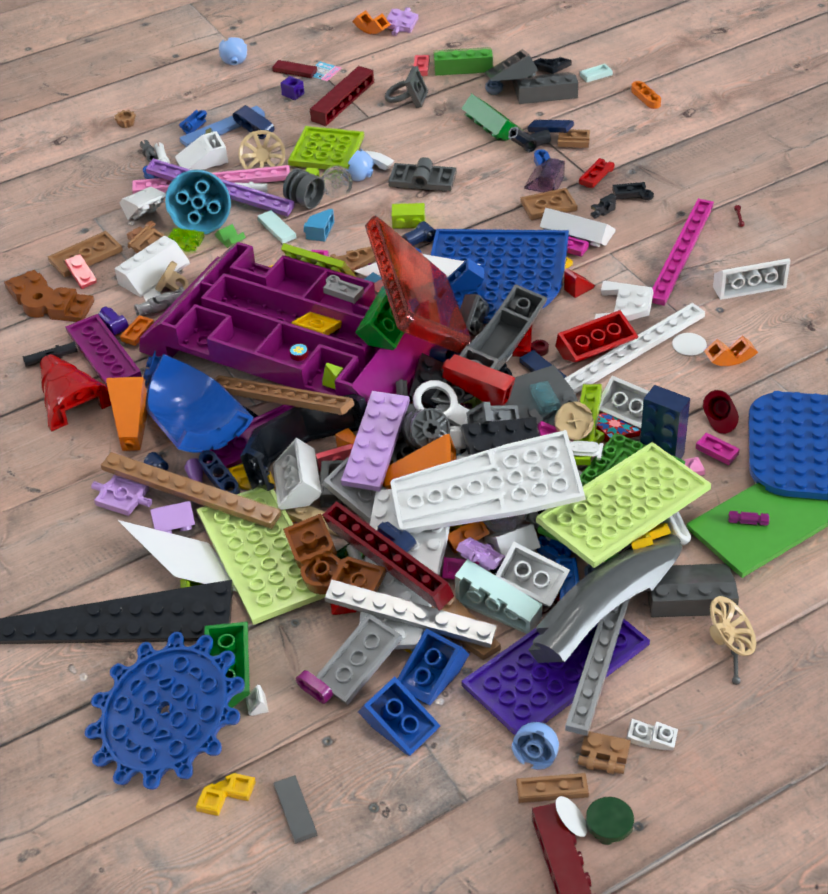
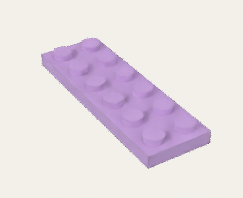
(375, 441)

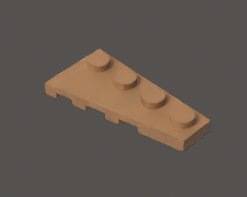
(456, 607)

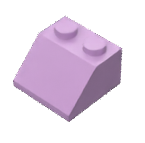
(173, 517)

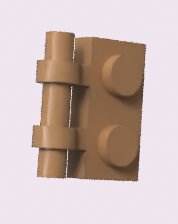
(607, 748)

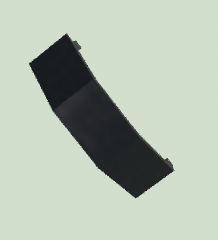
(276, 435)

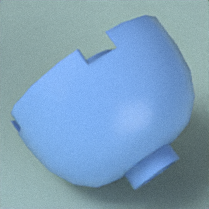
(233, 51)
(360, 166)
(536, 745)

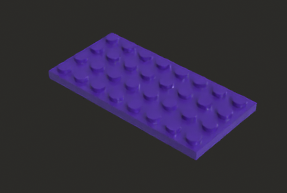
(526, 691)

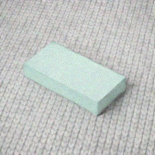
(596, 73)

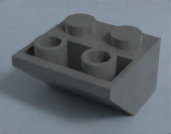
(474, 311)

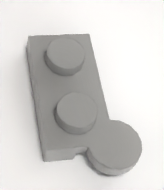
(342, 289)

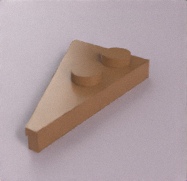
(357, 258)

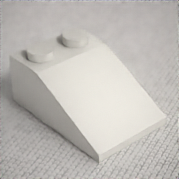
(532, 574)

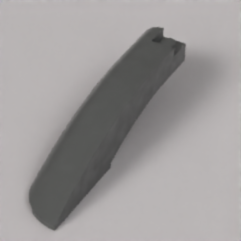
(499, 336)
(599, 594)

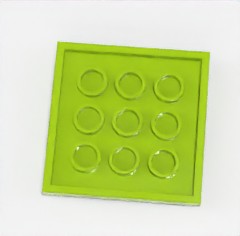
(325, 147)
(316, 259)

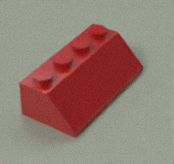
(595, 337)

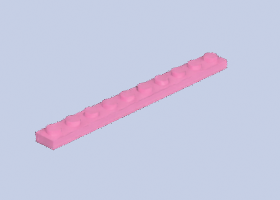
(256, 175)

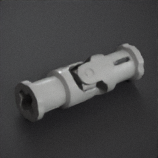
(158, 303)

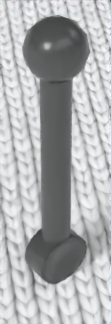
(735, 680)

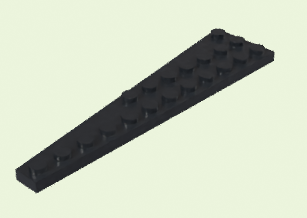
(126, 619)

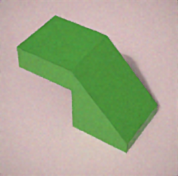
(229, 236)

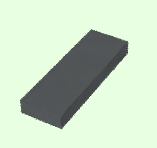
(295, 809)

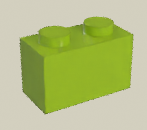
(407, 215)

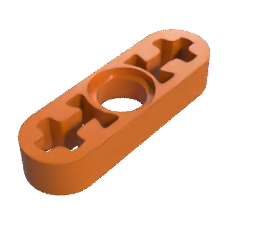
(646, 94)

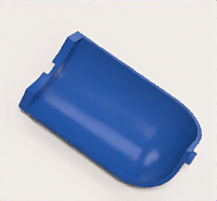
(193, 407)

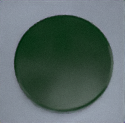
(609, 819)

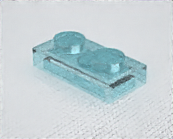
(545, 396)

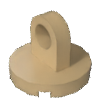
(170, 277)
(575, 419)

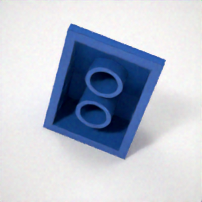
(432, 666)
(399, 717)

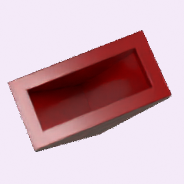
(576, 284)

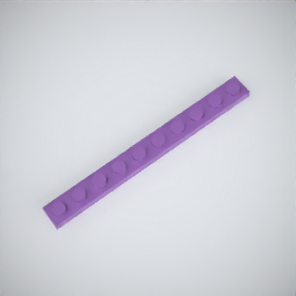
(237, 192)

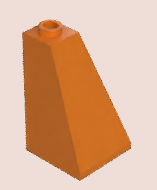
(129, 410)
(433, 454)

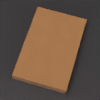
(555, 199)

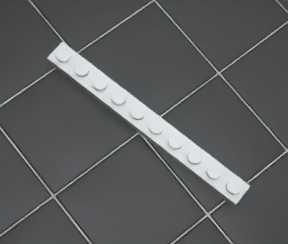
(626, 352)

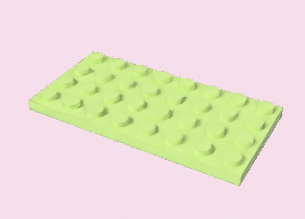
(624, 504)
(258, 559)

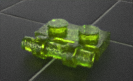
(187, 239)

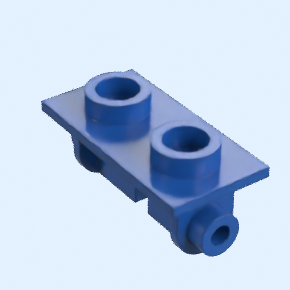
(193, 121)
(152, 363)

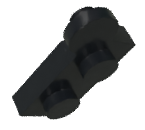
(632, 190)

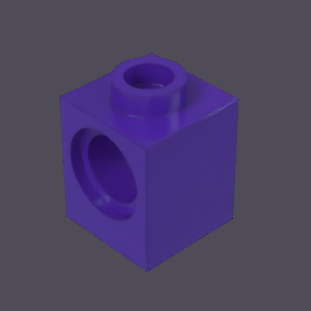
(292, 88)

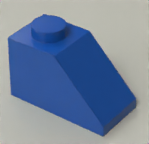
(466, 276)

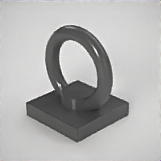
(415, 88)

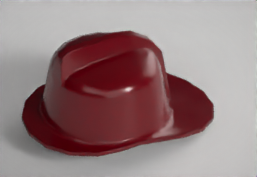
(720, 411)

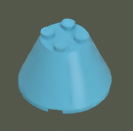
(198, 201)

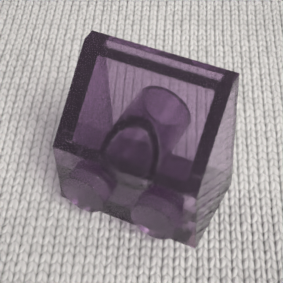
(547, 176)

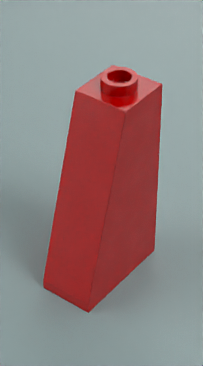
(479, 380)

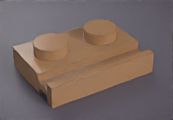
(574, 138)
(144, 238)

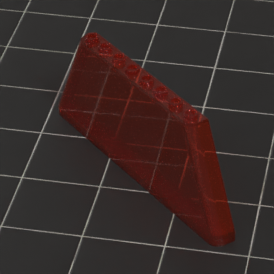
(416, 290)

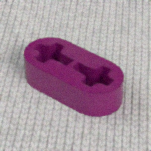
(314, 686)

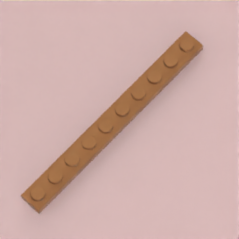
(286, 395)
(191, 490)

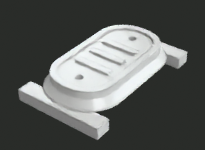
(586, 448)

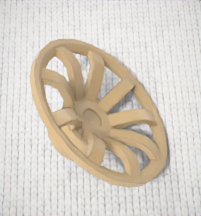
(261, 153)
(724, 630)

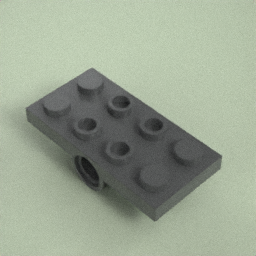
(422, 176)

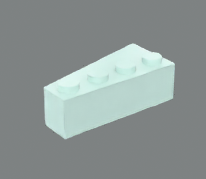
(496, 598)

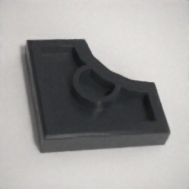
(552, 65)

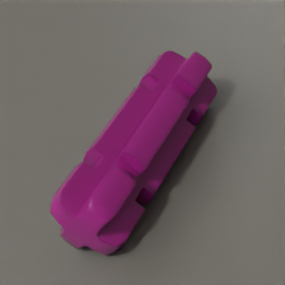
(748, 518)

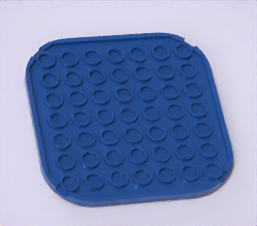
(790, 444)

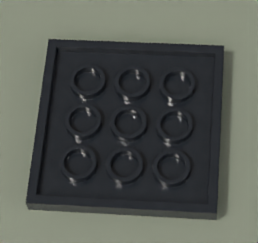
(497, 433)

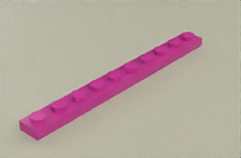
(681, 251)

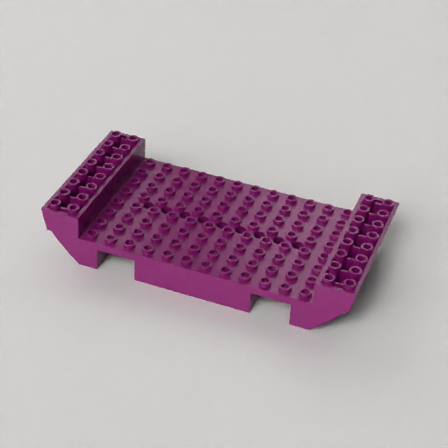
(244, 320)

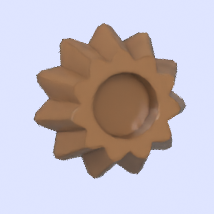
(125, 118)

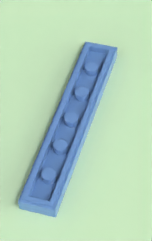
(222, 126)

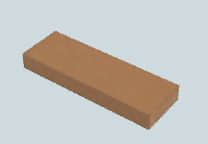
(551, 787)

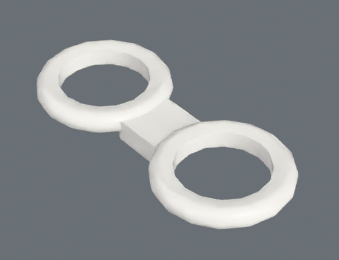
(455, 414)

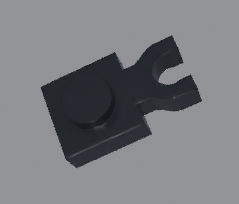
(605, 206)

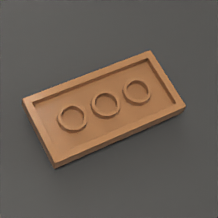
(92, 250)

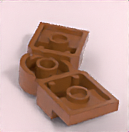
(38, 298)
(316, 553)

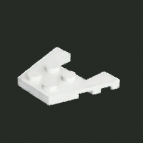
(631, 299)

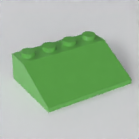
(462, 61)

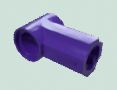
(115, 323)

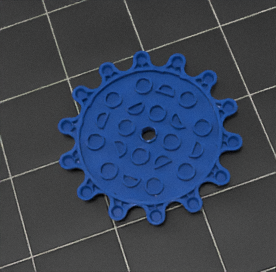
(156, 742)

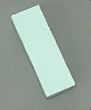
(276, 226)

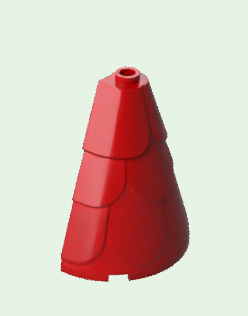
(67, 387)

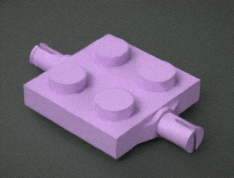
(402, 20)
(121, 495)
(480, 552)

